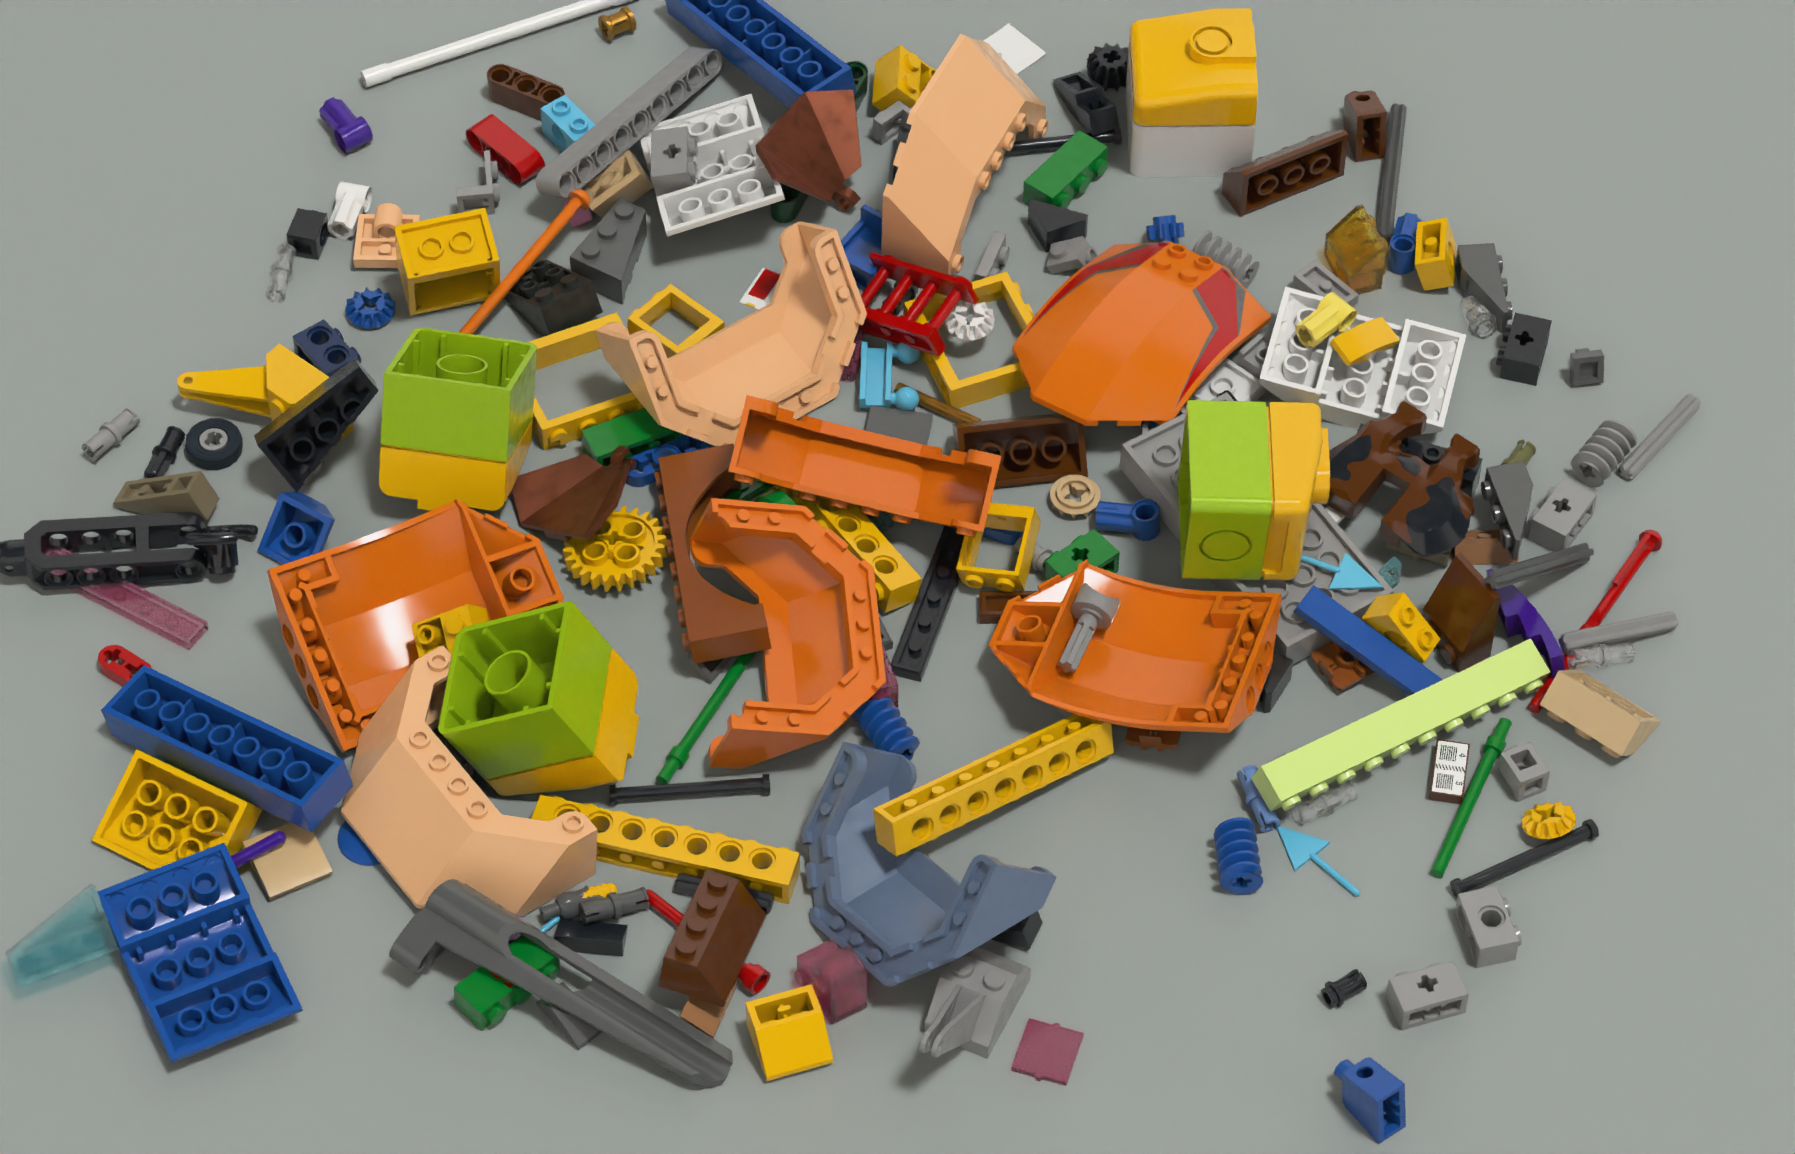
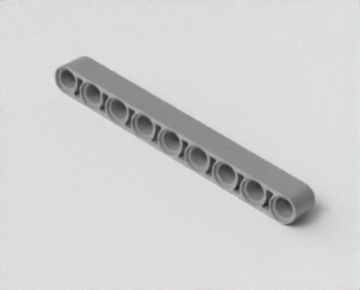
(629, 122)

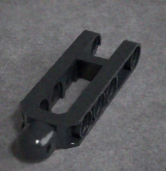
(146, 564)

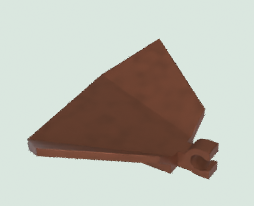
(815, 146)
(571, 495)

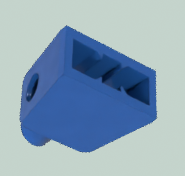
(1373, 1097)

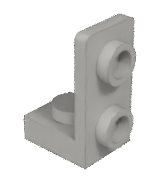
(480, 196)

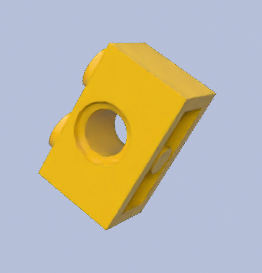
(1435, 254)
(1402, 624)

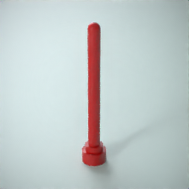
(752, 976)

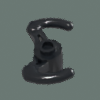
(220, 545)

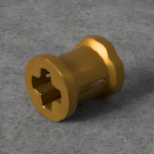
(626, 20)

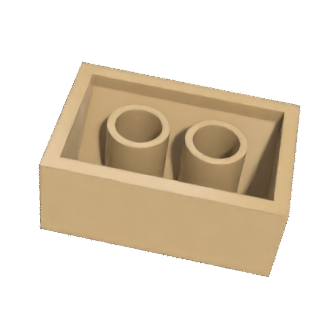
(1598, 712)

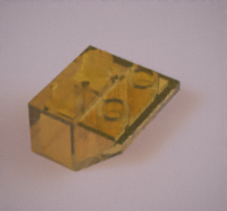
(1357, 251)

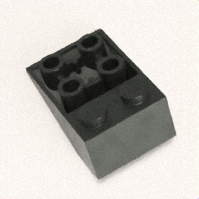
(553, 298)

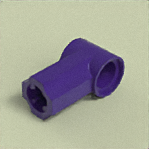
(347, 128)

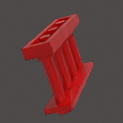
(904, 328)

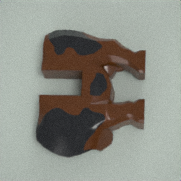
(1433, 508)

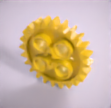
(619, 551)

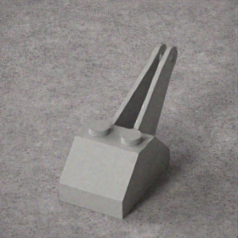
(973, 1003)

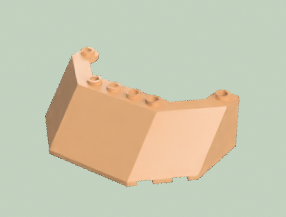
(953, 147)
(778, 353)
(436, 823)

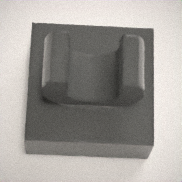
(1586, 367)

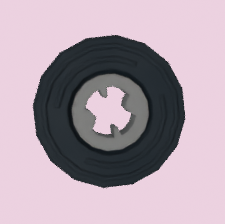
(211, 456)

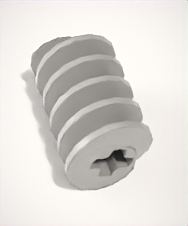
(1239, 267)
(1603, 452)

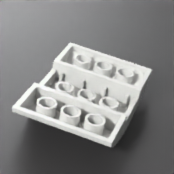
(727, 166)
(1414, 371)

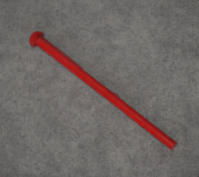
(1649, 541)

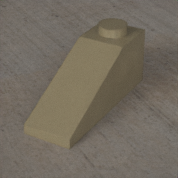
(169, 495)

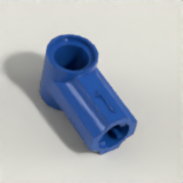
(1403, 244)
(1137, 518)

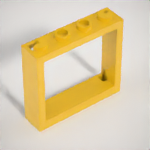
(561, 347)
(991, 383)

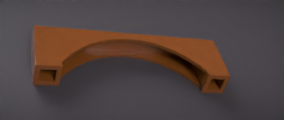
(714, 621)

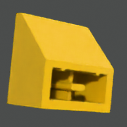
(899, 77)
(444, 627)
(788, 1032)

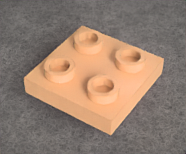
(376, 237)

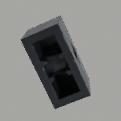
(1524, 349)

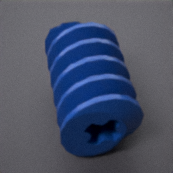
(886, 727)
(1238, 856)

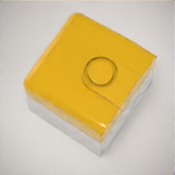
(1191, 93)

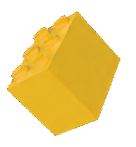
(447, 261)

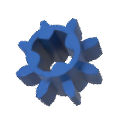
(1165, 229)

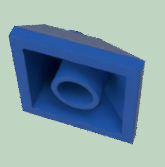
(296, 528)

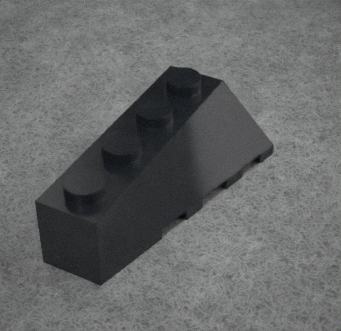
(315, 423)

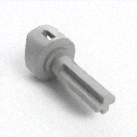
(1092, 612)

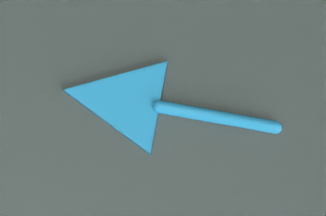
(1348, 574)
(1304, 847)

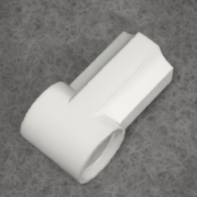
(349, 202)

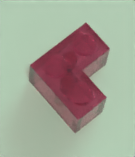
(836, 978)

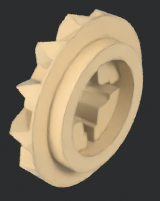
(1079, 486)

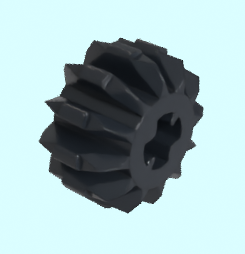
(1108, 66)

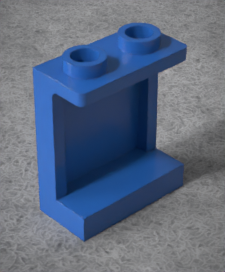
(861, 242)

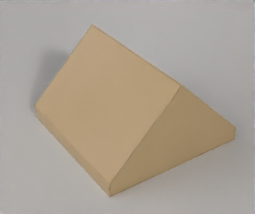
(620, 179)

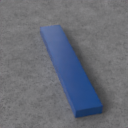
(1364, 642)

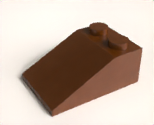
(1463, 614)

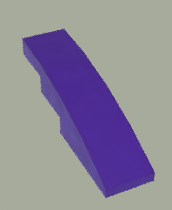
(1522, 618)

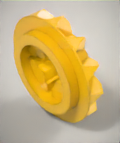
(1557, 820)

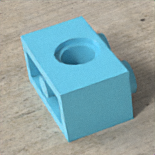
(564, 122)

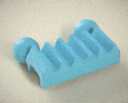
(877, 377)

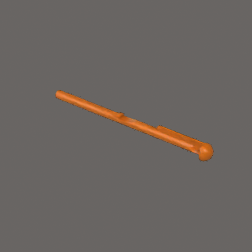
(579, 199)

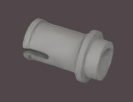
(1039, 556)

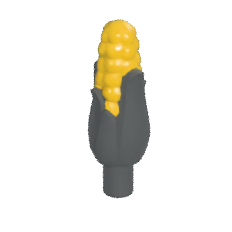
(567, 903)

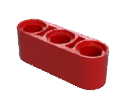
(513, 154)

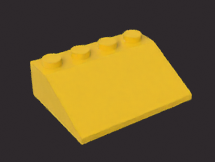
(171, 815)

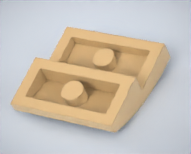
(291, 864)

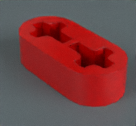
(121, 672)

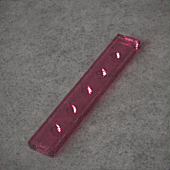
(142, 607)

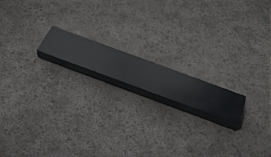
(929, 608)

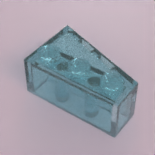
(63, 940)

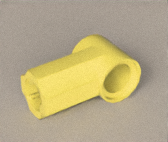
(1328, 317)

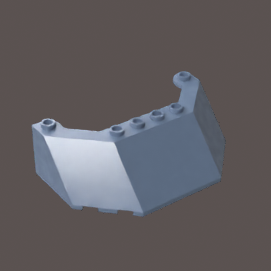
(903, 909)

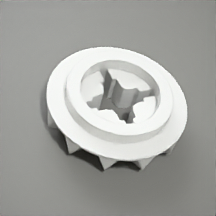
(979, 326)

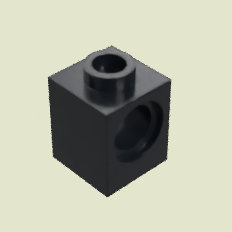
(308, 233)

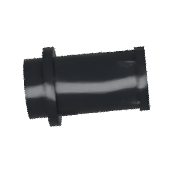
(1343, 988)

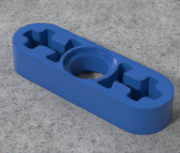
(643, 459)

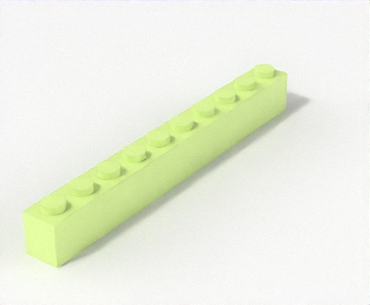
(1400, 725)

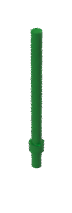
(1492, 749)
(680, 754)

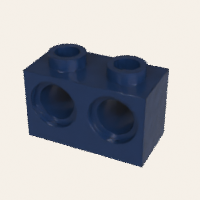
(324, 348)

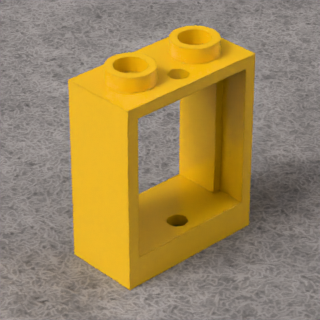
(675, 299)
(1005, 518)

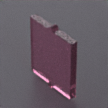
(1047, 1052)

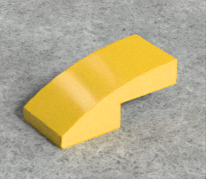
(1364, 340)

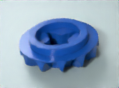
(369, 317)

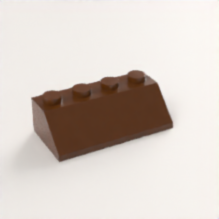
(1286, 172)
(1030, 447)
(712, 940)

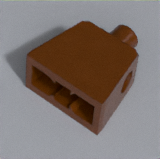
(1365, 113)

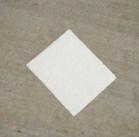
(1015, 48)

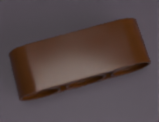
(521, 90)

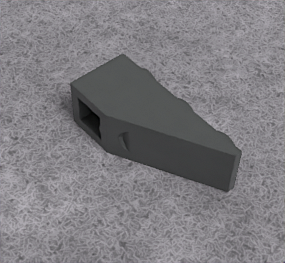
(1480, 276)
(1509, 494)

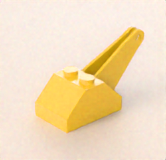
(259, 389)

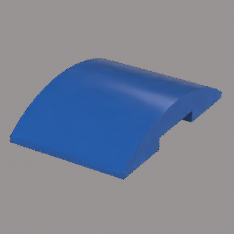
(197, 953)

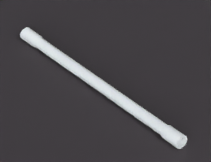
(386, 71)

